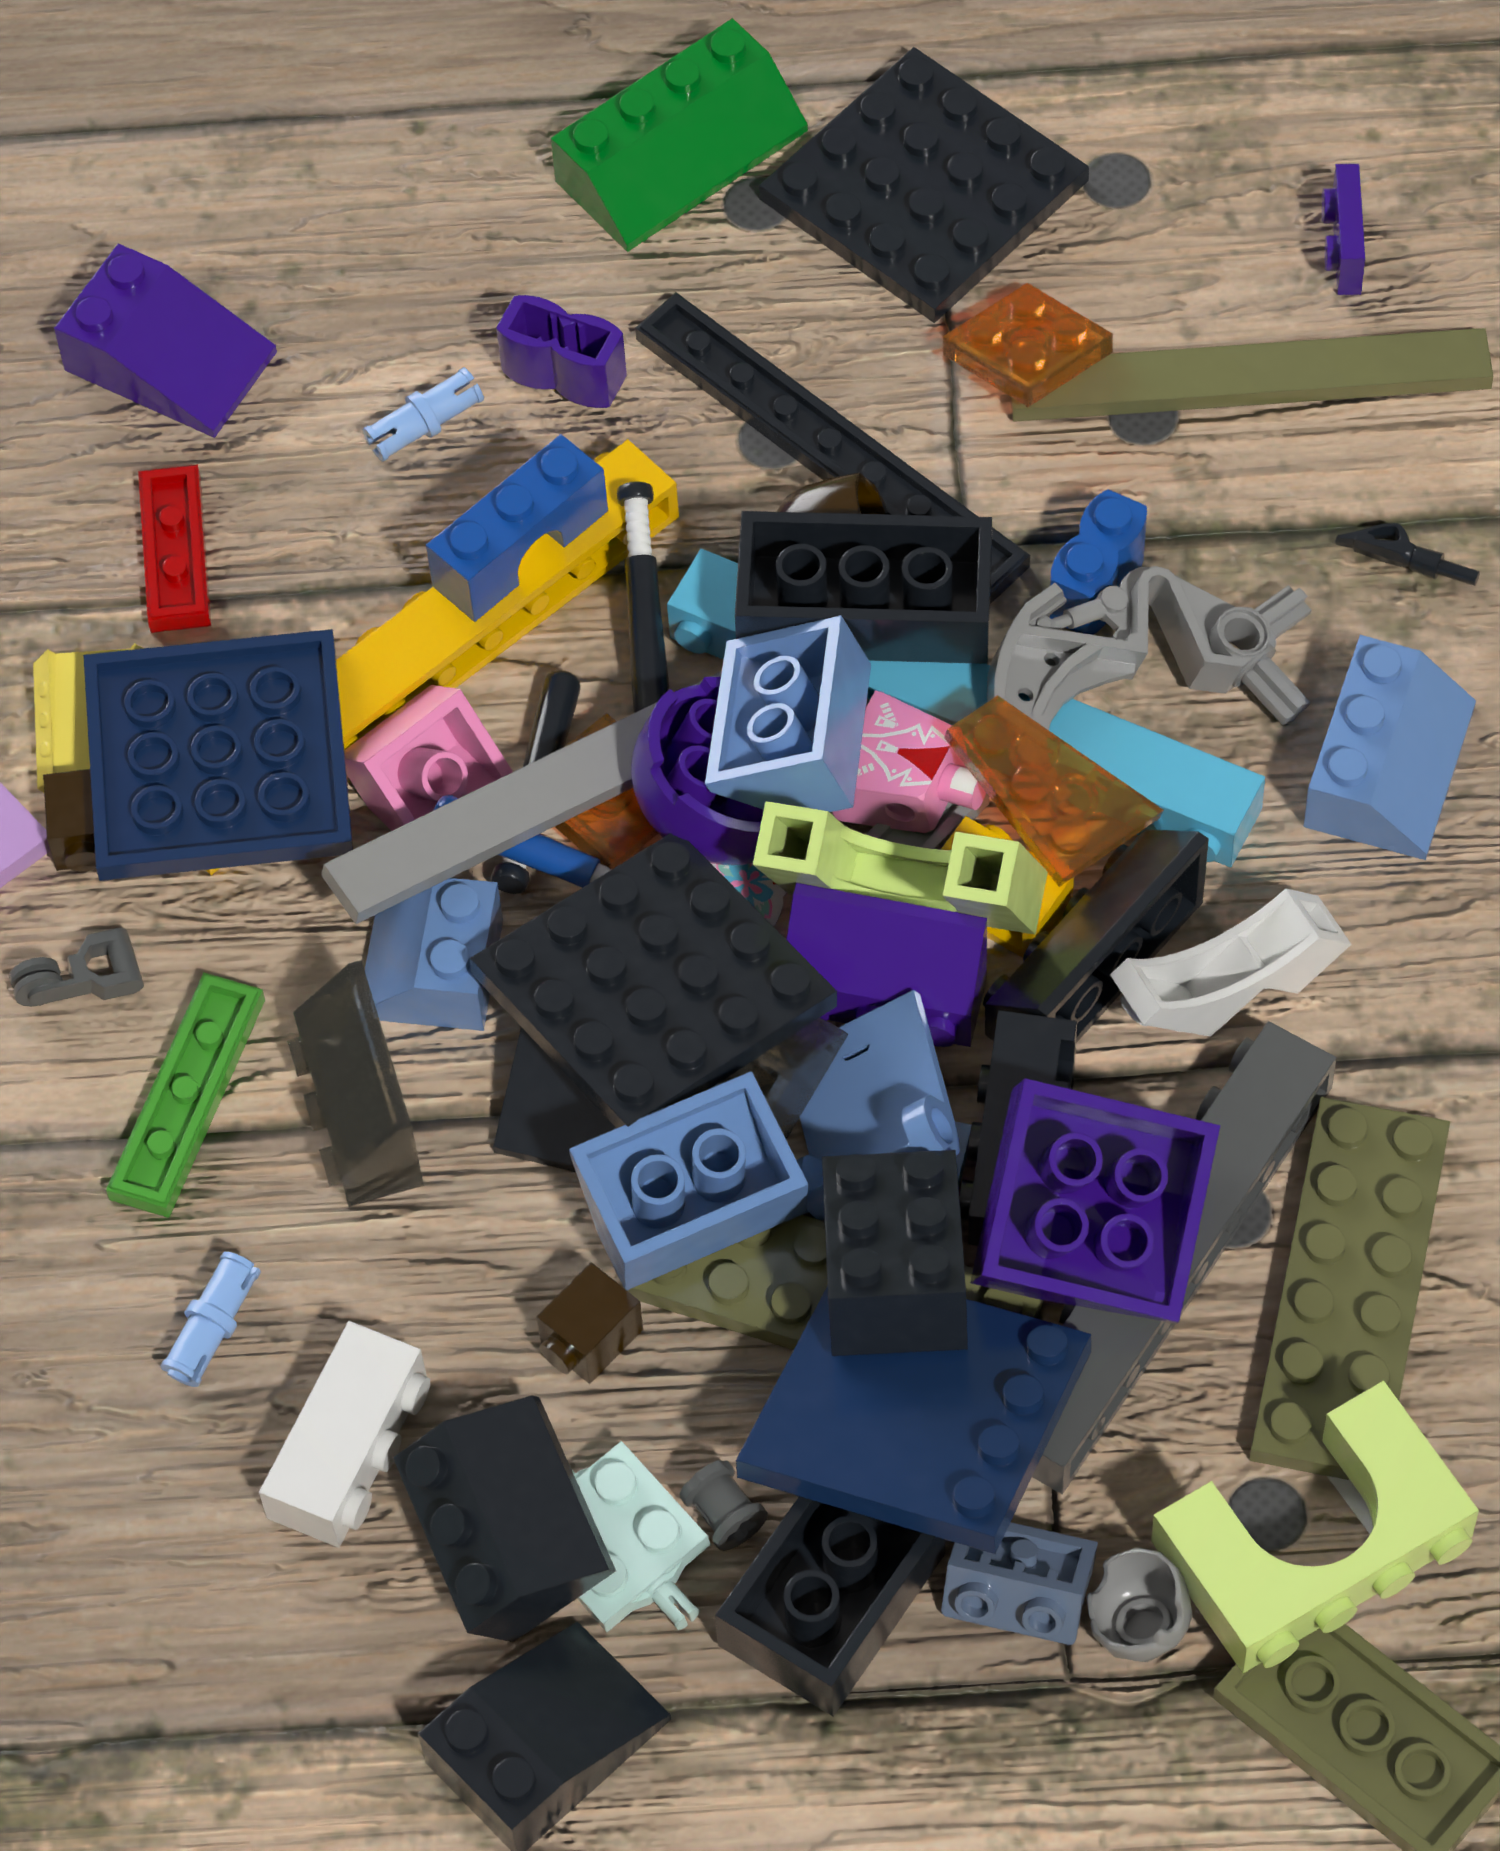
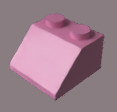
(421, 754)

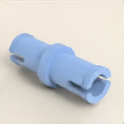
(423, 414)
(210, 1319)

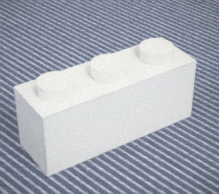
(345, 1435)

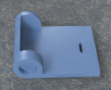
(878, 1094)

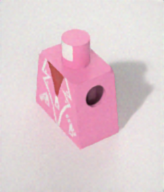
(907, 770)

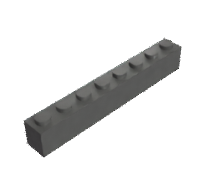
(1261, 1118)

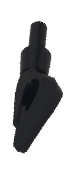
(1404, 553)

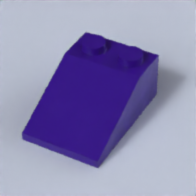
(161, 342)

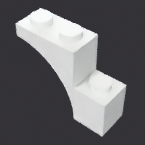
(1211, 982)

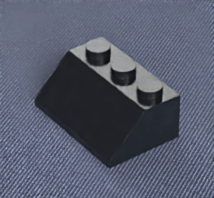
(504, 1517)

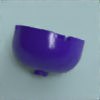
(675, 792)

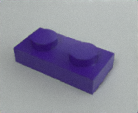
(1346, 247)

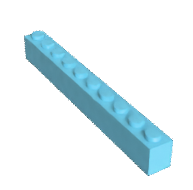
(1188, 784)

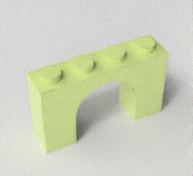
(973, 878)
(1268, 1605)

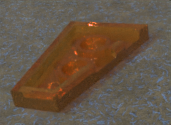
(1048, 790)

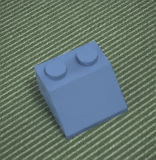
(424, 951)

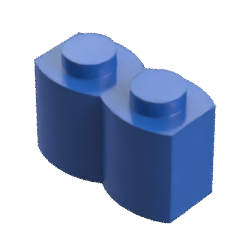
(1102, 554)

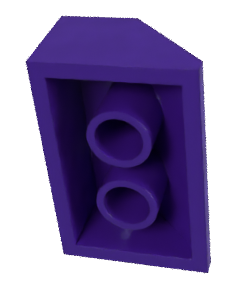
(889, 947)

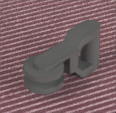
(40, 982)

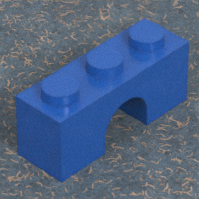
(481, 551)

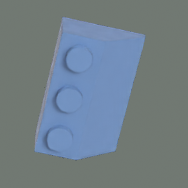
(790, 717)
(1389, 750)
(689, 1180)

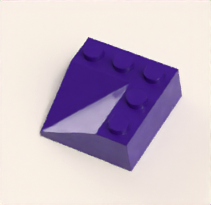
(1095, 1202)

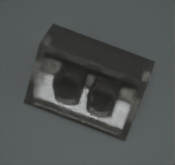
(354, 1090)

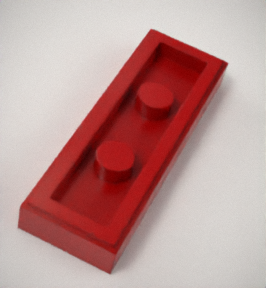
(174, 549)

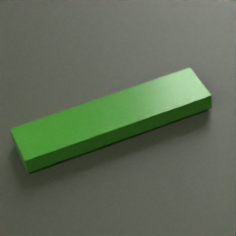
(185, 1095)

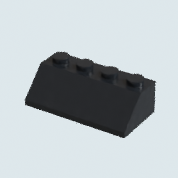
(1125, 915)

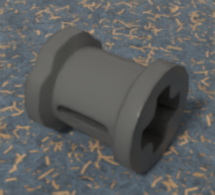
(723, 1505)

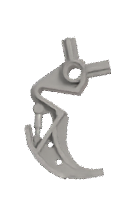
(1198, 626)

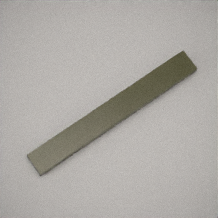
(1271, 374)

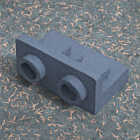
(1025, 1588)

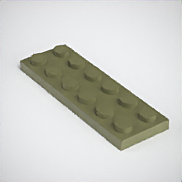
(1349, 1275)
(774, 1285)

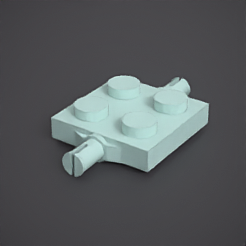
(645, 1537)

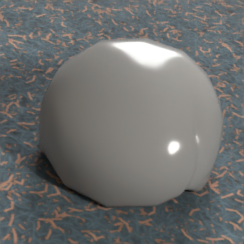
(1139, 1605)

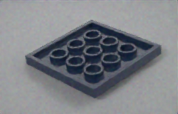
(216, 755)
(919, 1434)

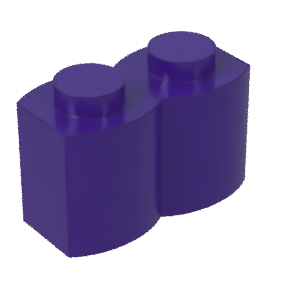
(561, 351)

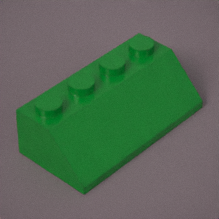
(677, 135)

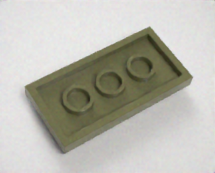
(1371, 1738)

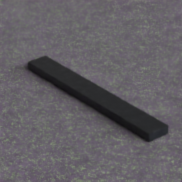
(802, 421)

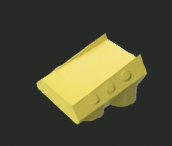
(61, 712)

